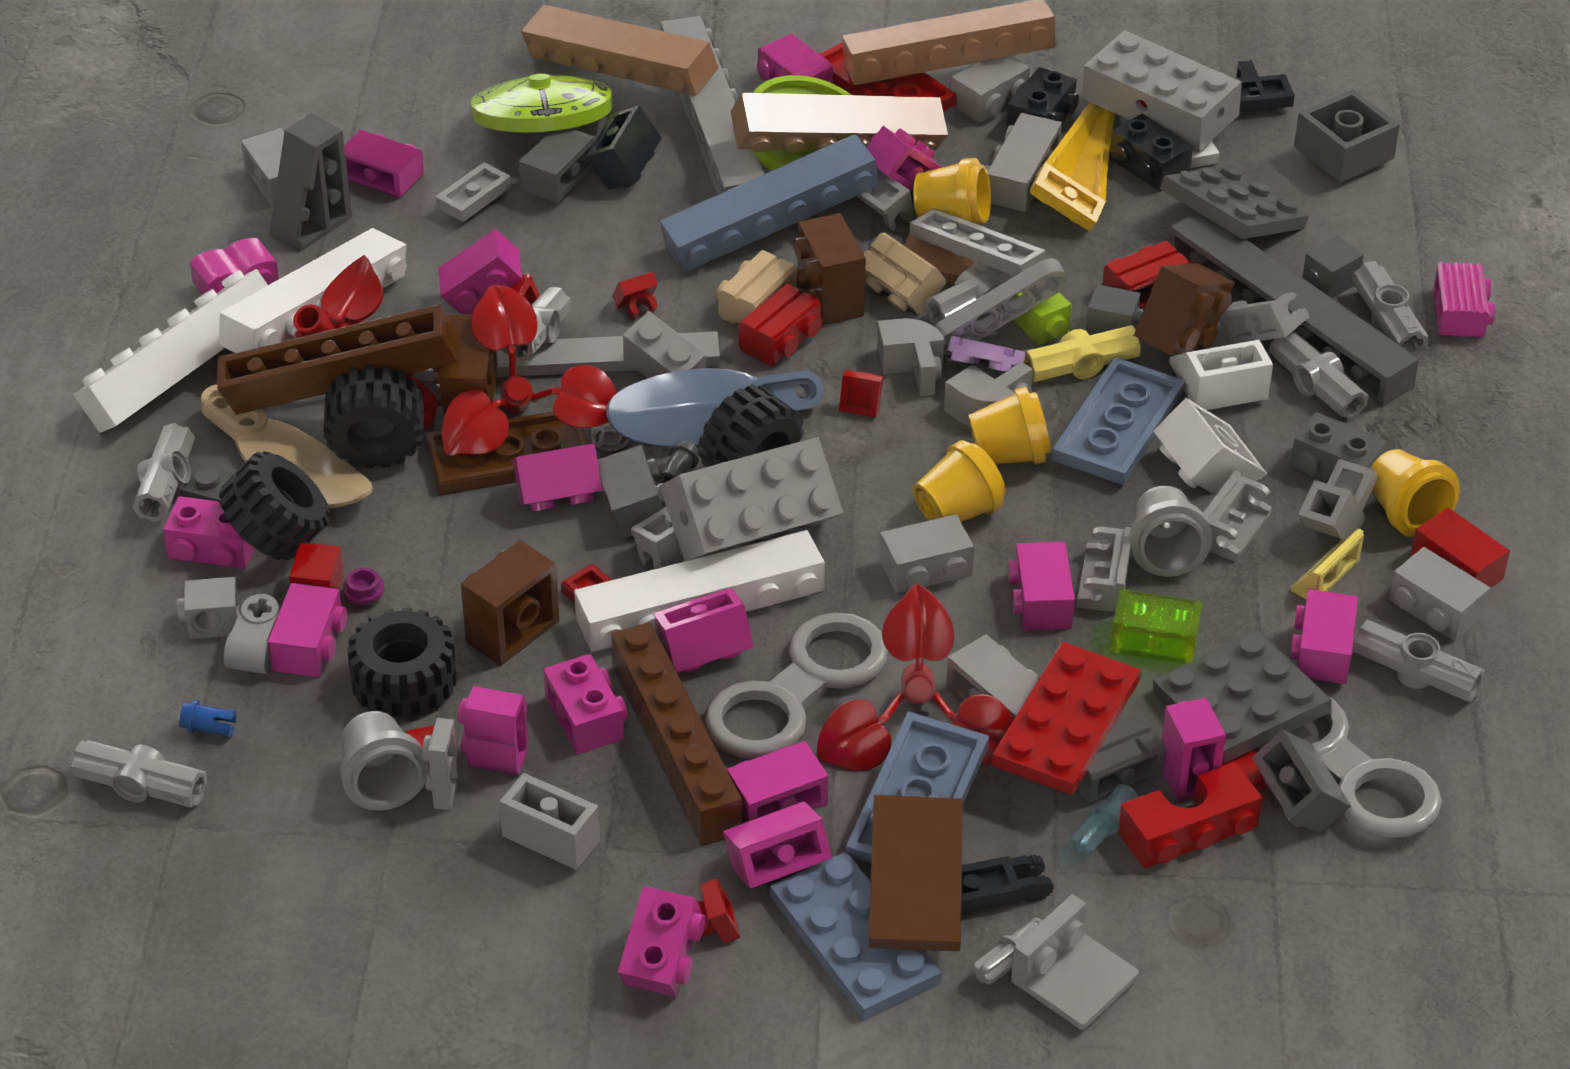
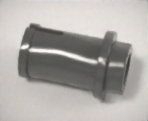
(682, 458)

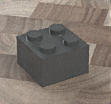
(1346, 135)

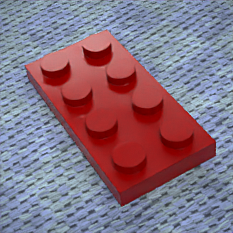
(906, 86)
(1066, 718)

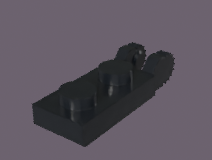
(1003, 882)

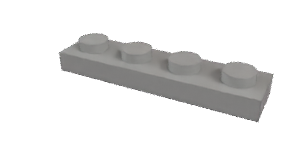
(976, 242)

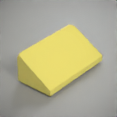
(1331, 566)

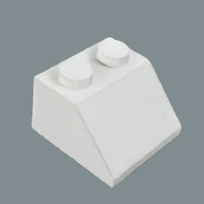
(1205, 448)

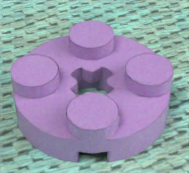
(972, 351)

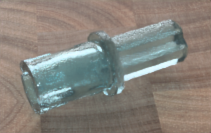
(1102, 821)

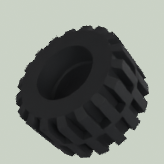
(373, 416)
(748, 425)
(274, 505)
(402, 663)

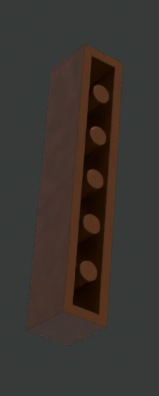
(310, 363)
(676, 733)

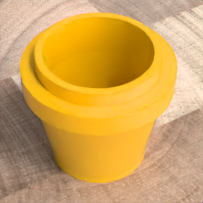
(955, 189)
(1012, 429)
(961, 484)
(1413, 489)

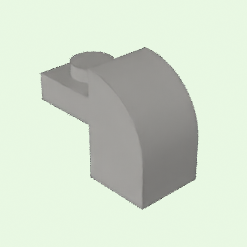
(910, 347)
(975, 389)
(1339, 504)

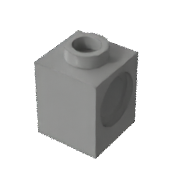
(209, 607)

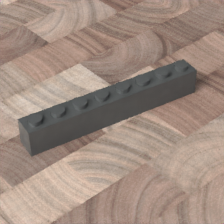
(1367, 355)

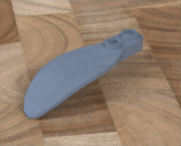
(680, 402)

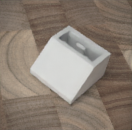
(1225, 374)

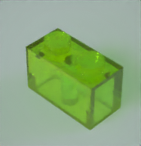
(1156, 626)

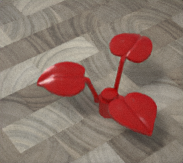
(352, 294)
(475, 424)
(912, 630)

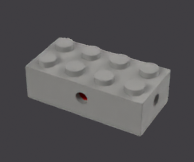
(1174, 91)
(751, 499)

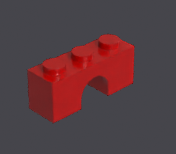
(1161, 831)

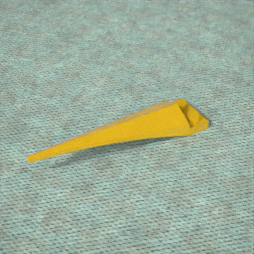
(1076, 171)

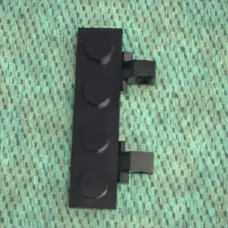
(1262, 91)

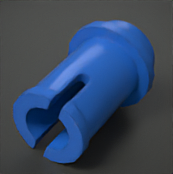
(206, 718)

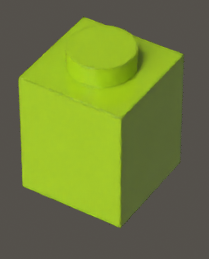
(1046, 320)

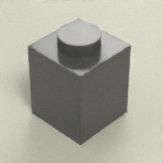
(1332, 266)
(1112, 309)

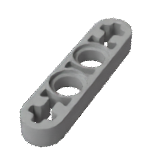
(1046, 277)

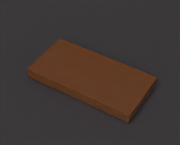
(525, 437)
(916, 873)

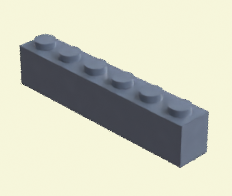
(769, 203)

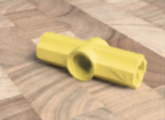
(1082, 353)

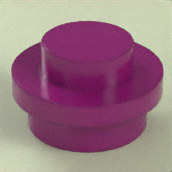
(363, 586)

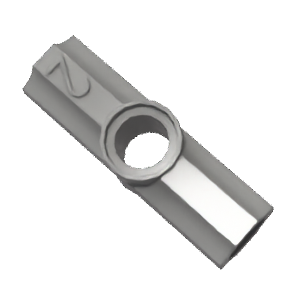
(967, 288)
(1389, 307)
(550, 310)
(1319, 375)
(164, 472)
(1418, 660)
(139, 773)

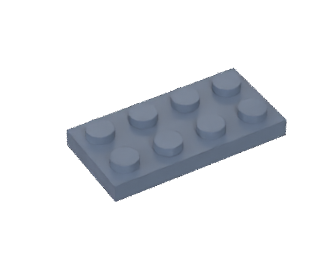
(1118, 420)
(924, 761)
(831, 915)

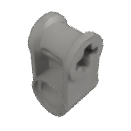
(247, 643)

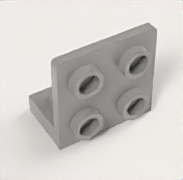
(1070, 968)

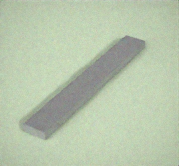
(599, 352)

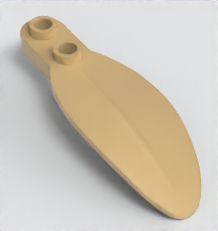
(256, 433)

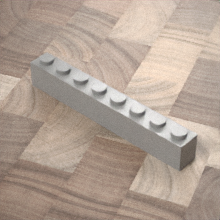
(712, 119)

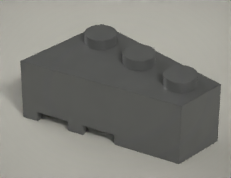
(311, 183)

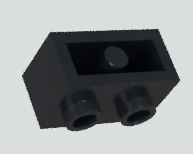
(1044, 95)
(624, 148)
(1149, 150)

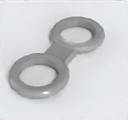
(796, 685)
(1353, 768)

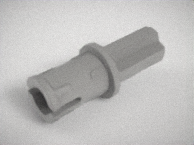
(1000, 959)

